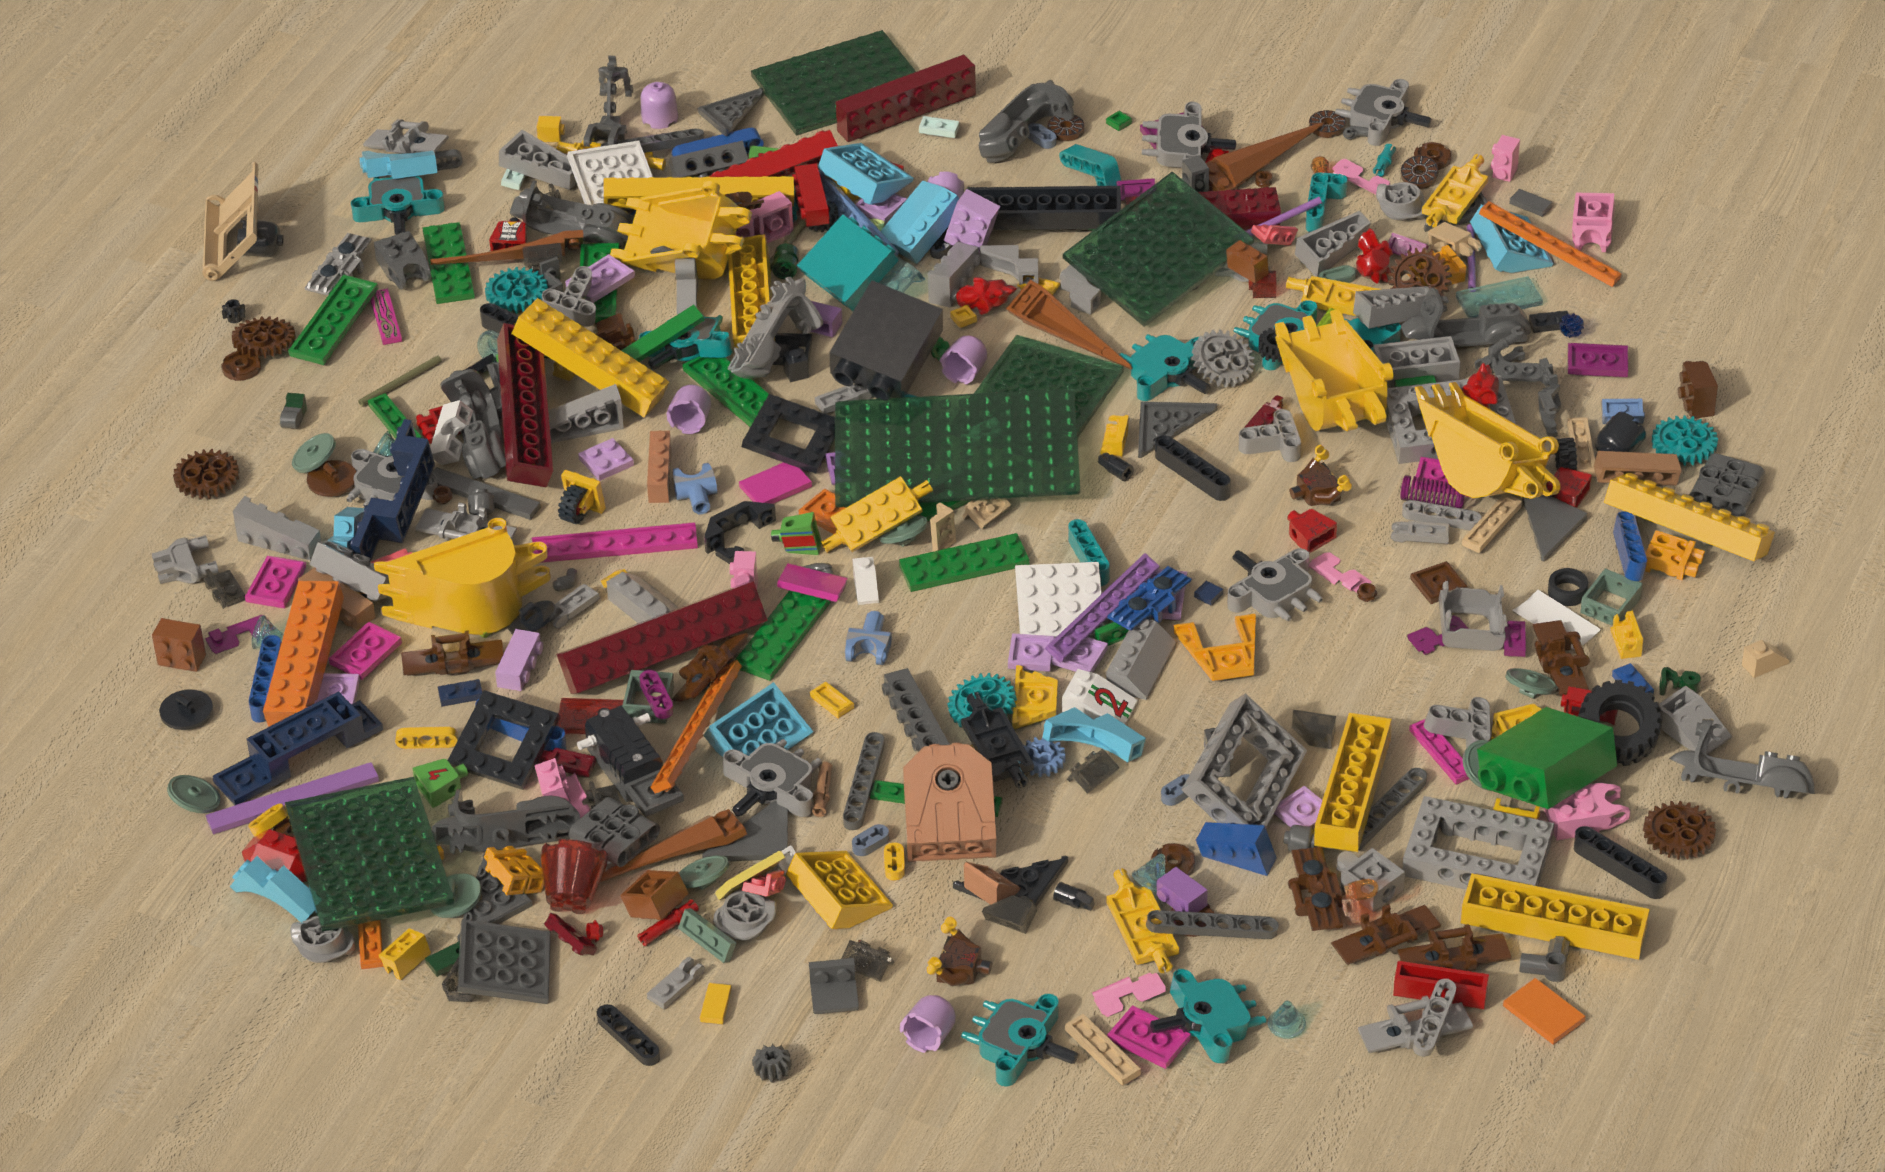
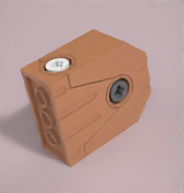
(949, 804)

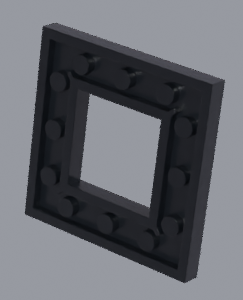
(773, 409)
(491, 706)

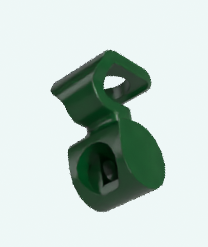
(1688, 678)

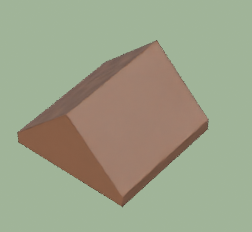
(987, 883)

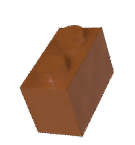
(1247, 261)

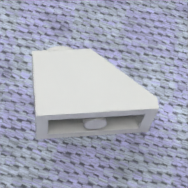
(865, 580)

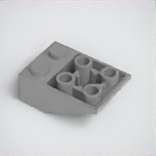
(1681, 716)

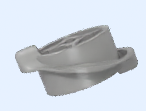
(1401, 200)
(744, 915)
(320, 945)

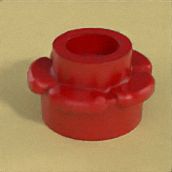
(594, 931)

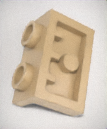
(985, 511)
(943, 528)

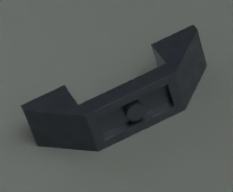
(758, 513)

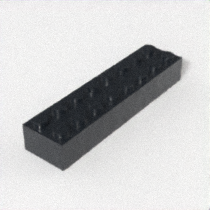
(1052, 206)

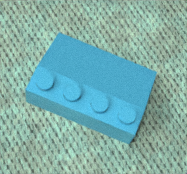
(863, 172)
(921, 220)
(1507, 250)
(758, 721)

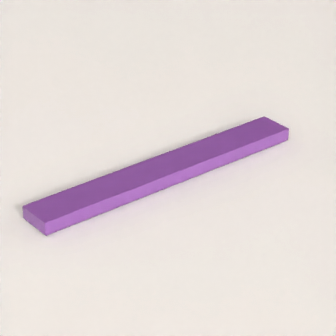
(1099, 610)
(250, 810)

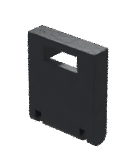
(792, 341)

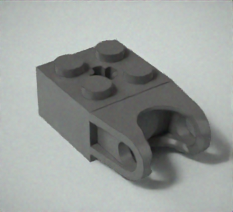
(401, 259)

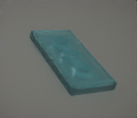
(1515, 291)

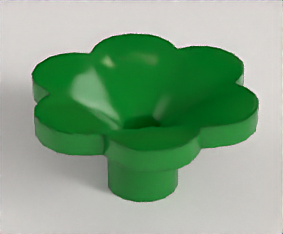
(939, 348)

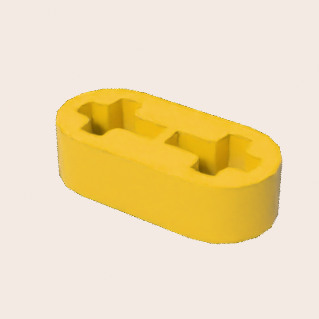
(268, 819)
(890, 861)

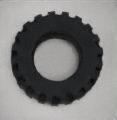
(1636, 703)

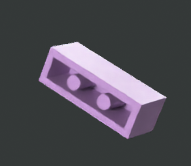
(518, 660)

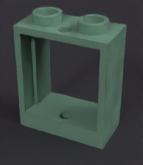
(1610, 582)
(634, 685)

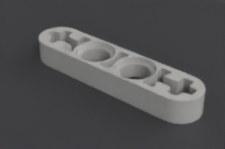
(1411, 511)
(1431, 1016)

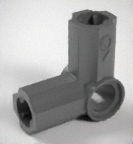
(1552, 964)

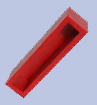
(810, 195)
(1419, 980)

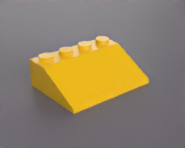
(837, 888)

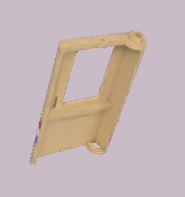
(223, 218)

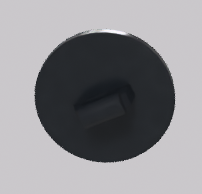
(533, 616)
(186, 709)

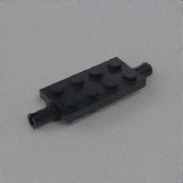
(997, 741)

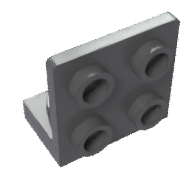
(833, 986)

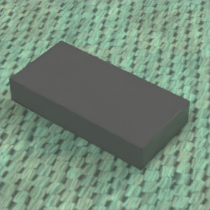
(1530, 202)

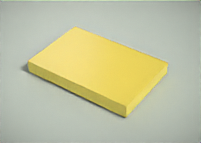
(758, 869)

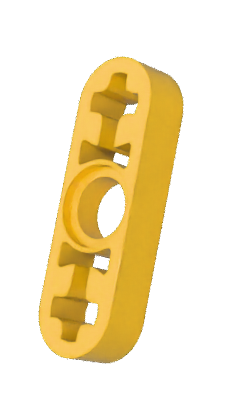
(412, 732)

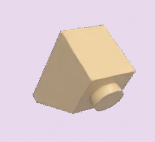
(1762, 658)

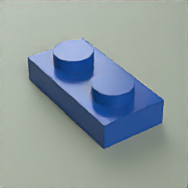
(1629, 673)

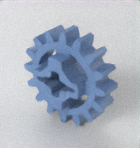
(1045, 756)

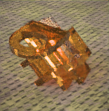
(1353, 895)

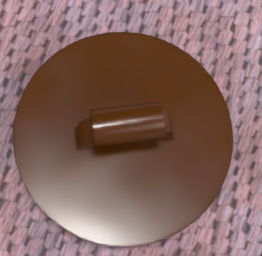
(331, 478)

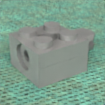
(1375, 867)

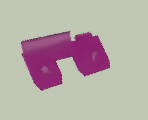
(228, 638)
(1430, 639)

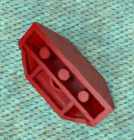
(275, 851)

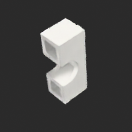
(452, 419)

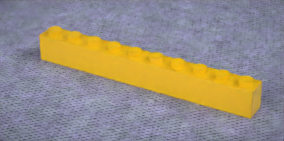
(620, 189)

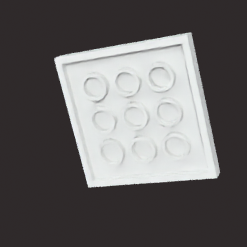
(595, 164)
(1055, 595)

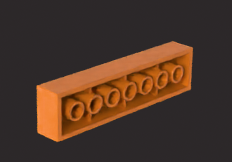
(304, 649)

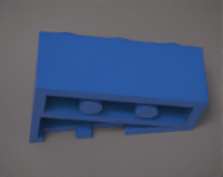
(1238, 846)

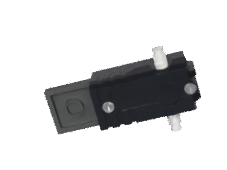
(628, 758)

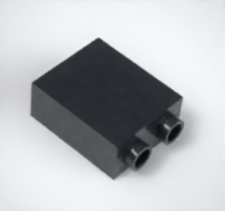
(885, 342)

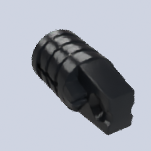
(1116, 466)
(1073, 896)

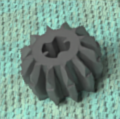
(771, 1062)

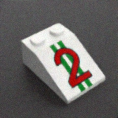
(1097, 697)

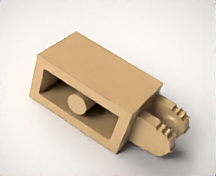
(1457, 238)

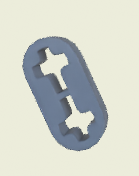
(1041, 136)
(1171, 793)
(870, 840)

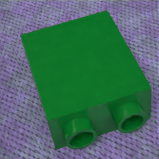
(1547, 757)

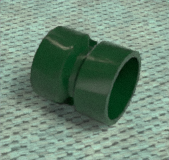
(785, 261)

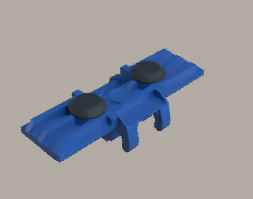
(1150, 599)

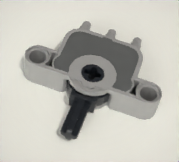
(1381, 109)
(1182, 137)
(379, 478)
(1273, 585)
(772, 776)

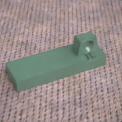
(707, 935)

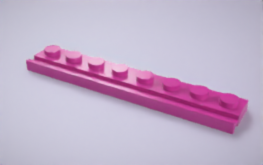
(619, 542)

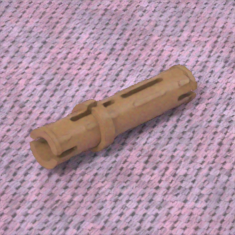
(822, 795)

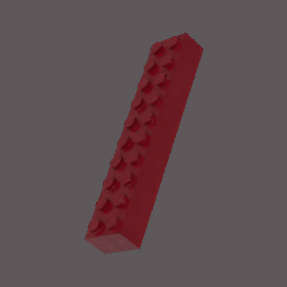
(524, 410)
(661, 637)

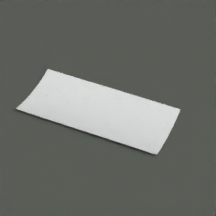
(1542, 608)

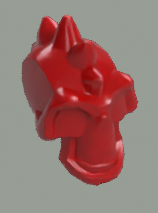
(1375, 258)
(985, 294)
(1482, 386)

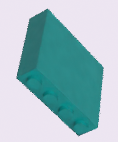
(848, 261)

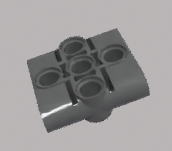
(1728, 483)
(616, 830)

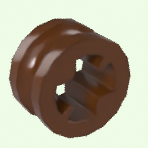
(1263, 179)

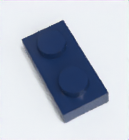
(459, 692)

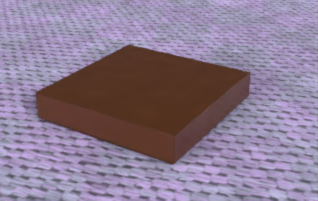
(1431, 580)

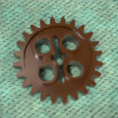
(1433, 269)
(263, 337)
(206, 474)
(1679, 830)

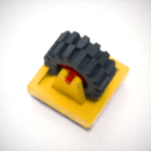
(579, 497)

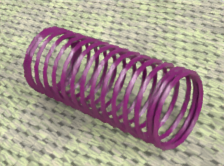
(1406, 484)

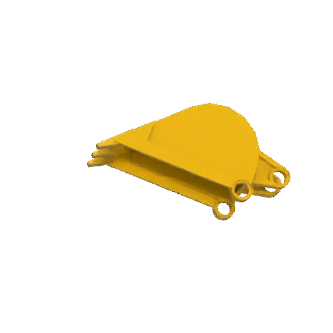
(689, 221)
(1334, 373)
(1482, 449)
(464, 582)

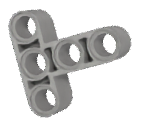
(686, 283)
(572, 301)
(1280, 436)
(1461, 723)

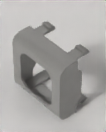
(1473, 602)

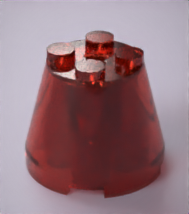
(572, 874)

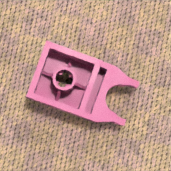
(772, 219)
(1593, 219)
(1587, 808)

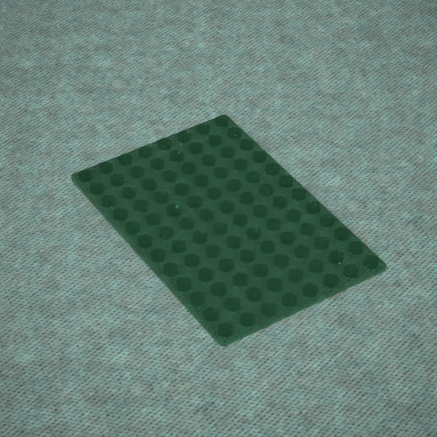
(959, 444)

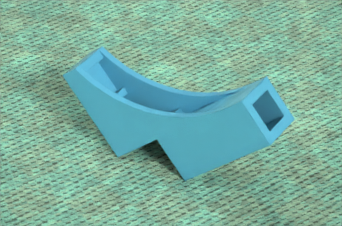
(398, 165)
(346, 525)
(1101, 732)
(275, 885)

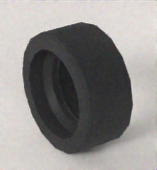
(1571, 576)

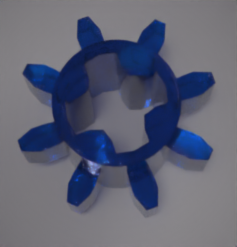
(1571, 325)

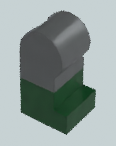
(293, 411)

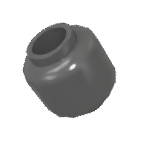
(480, 498)
(1299, 837)

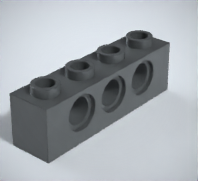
(734, 150)

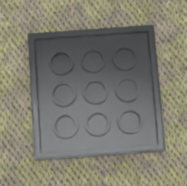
(504, 961)

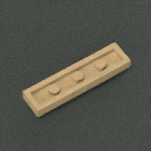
(1579, 430)
(1491, 523)
(1102, 1049)

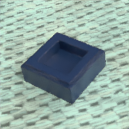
(1208, 593)

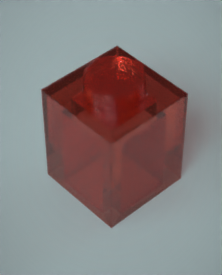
(1265, 287)

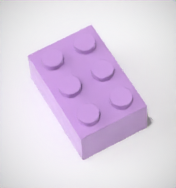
(972, 220)

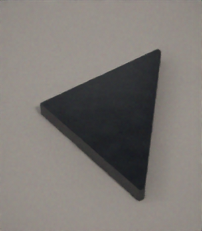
(1032, 880)

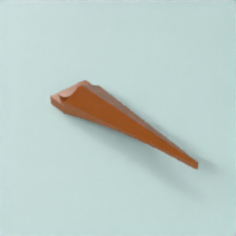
(1238, 166)
(567, 239)
(1043, 311)
(700, 835)

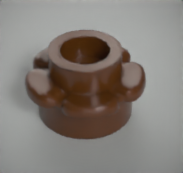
(442, 494)
(1366, 592)

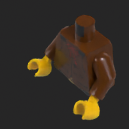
(1317, 483)
(959, 958)

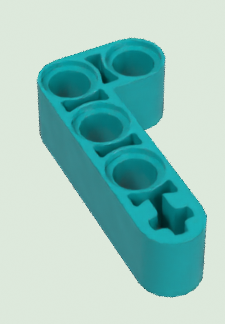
(1092, 162)
(1326, 187)
(1087, 548)

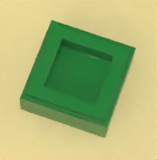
(1118, 120)

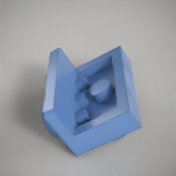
(1630, 406)

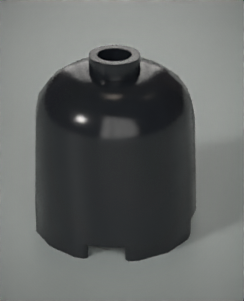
(267, 241)
(1620, 434)

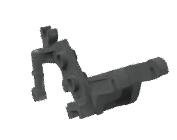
(610, 125)
(1529, 372)

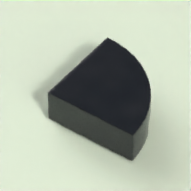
(727, 554)

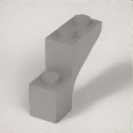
(1006, 259)
(1082, 294)

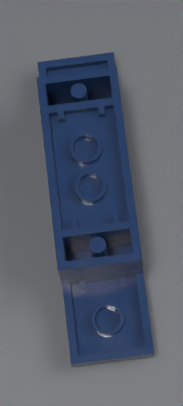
(392, 519)
(279, 742)

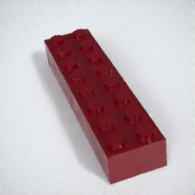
(905, 98)
(1243, 206)

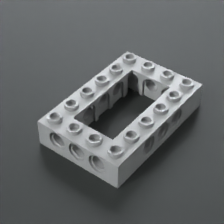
(1403, 405)
(1284, 756)
(1475, 823)

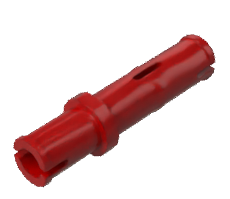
(665, 924)

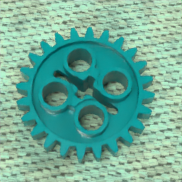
(515, 289)
(1686, 438)
(993, 691)

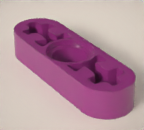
(655, 702)

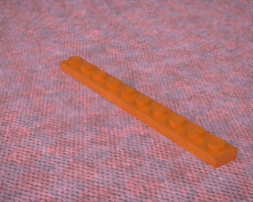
(696, 726)

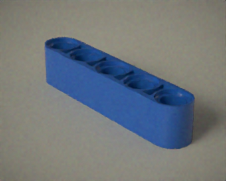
(749, 136)
(1629, 546)
(263, 675)
(518, 732)

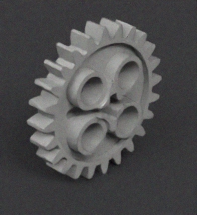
(1223, 358)

